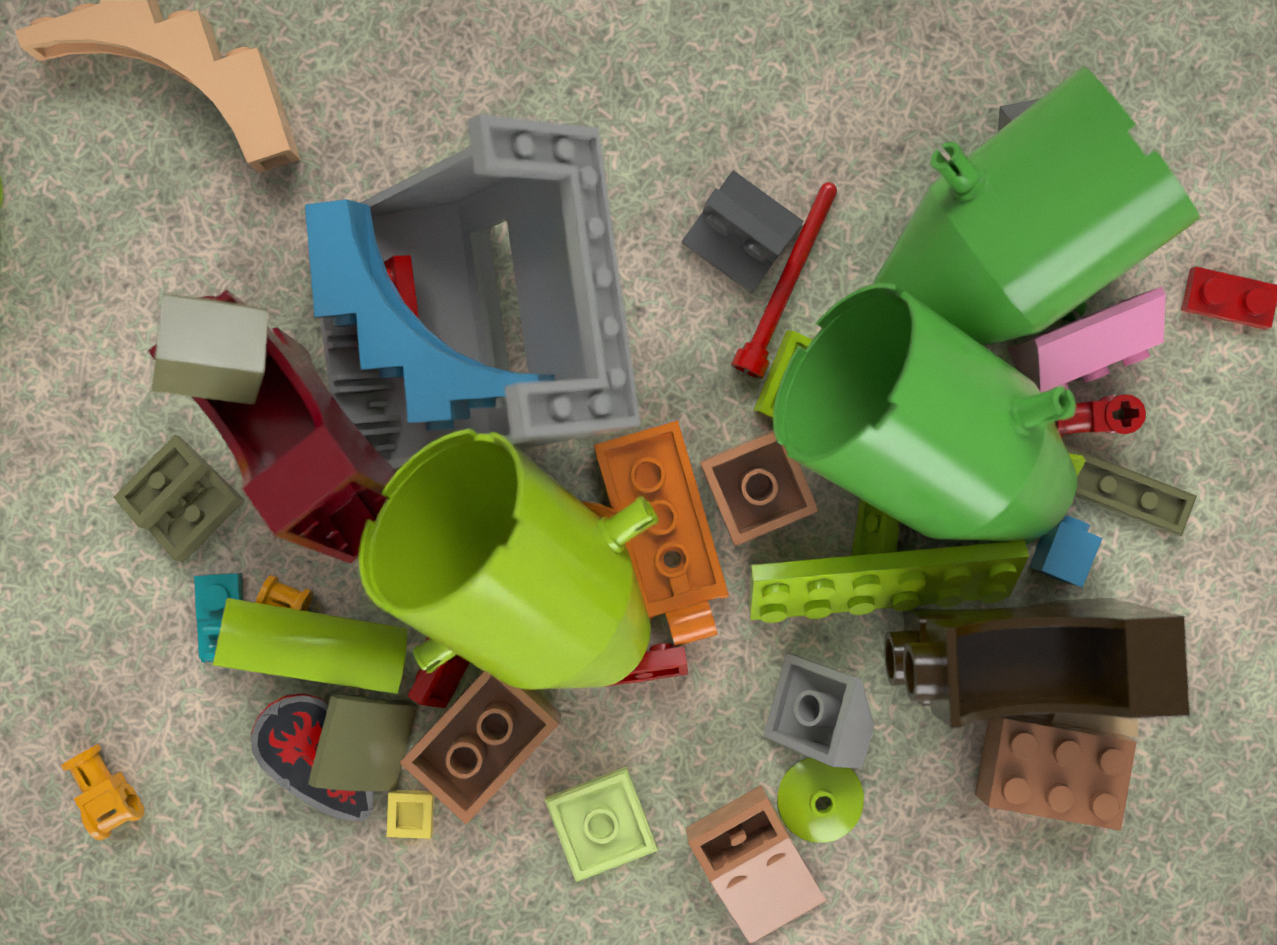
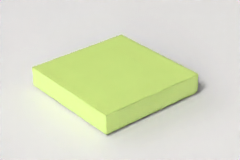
(601, 824)

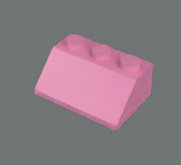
(1093, 342)

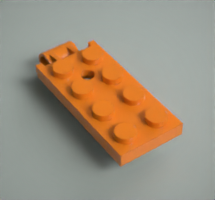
(659, 469)

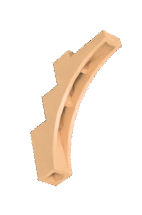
(186, 45)

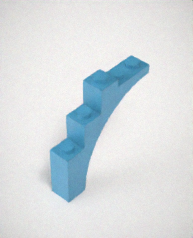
(357, 291)

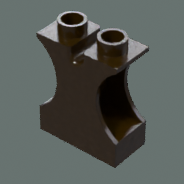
(1042, 660)

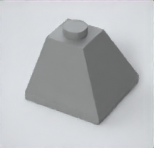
(820, 713)

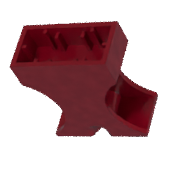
(301, 453)

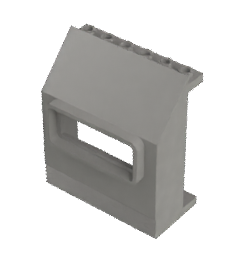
(567, 280)

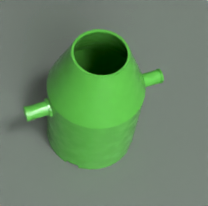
(1038, 216)
(925, 422)

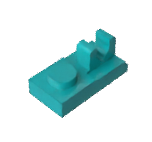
(210, 602)

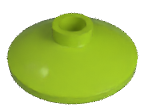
(804, 785)

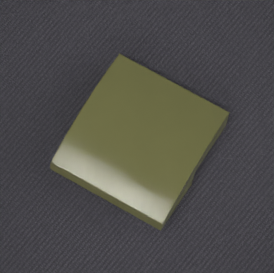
(178, 498)
(362, 743)

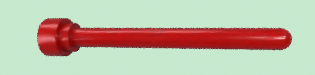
(754, 354)

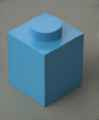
(1066, 552)

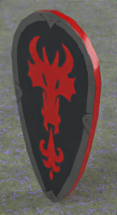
(286, 746)

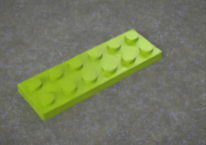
(885, 581)

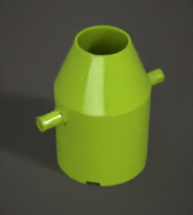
(507, 567)

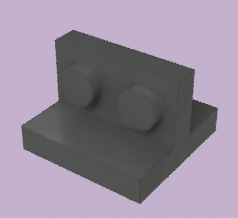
(741, 231)

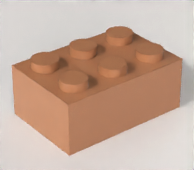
(480, 743)
(1055, 771)

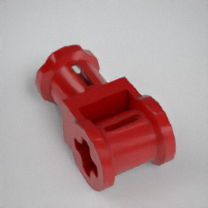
(1097, 416)

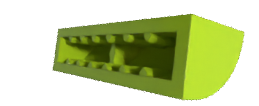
(310, 646)

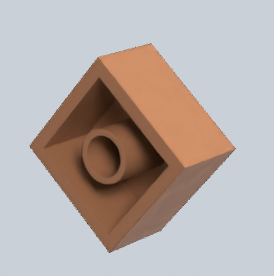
(757, 487)

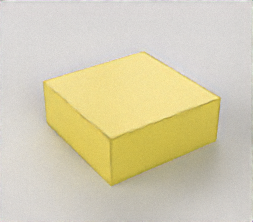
(410, 814)

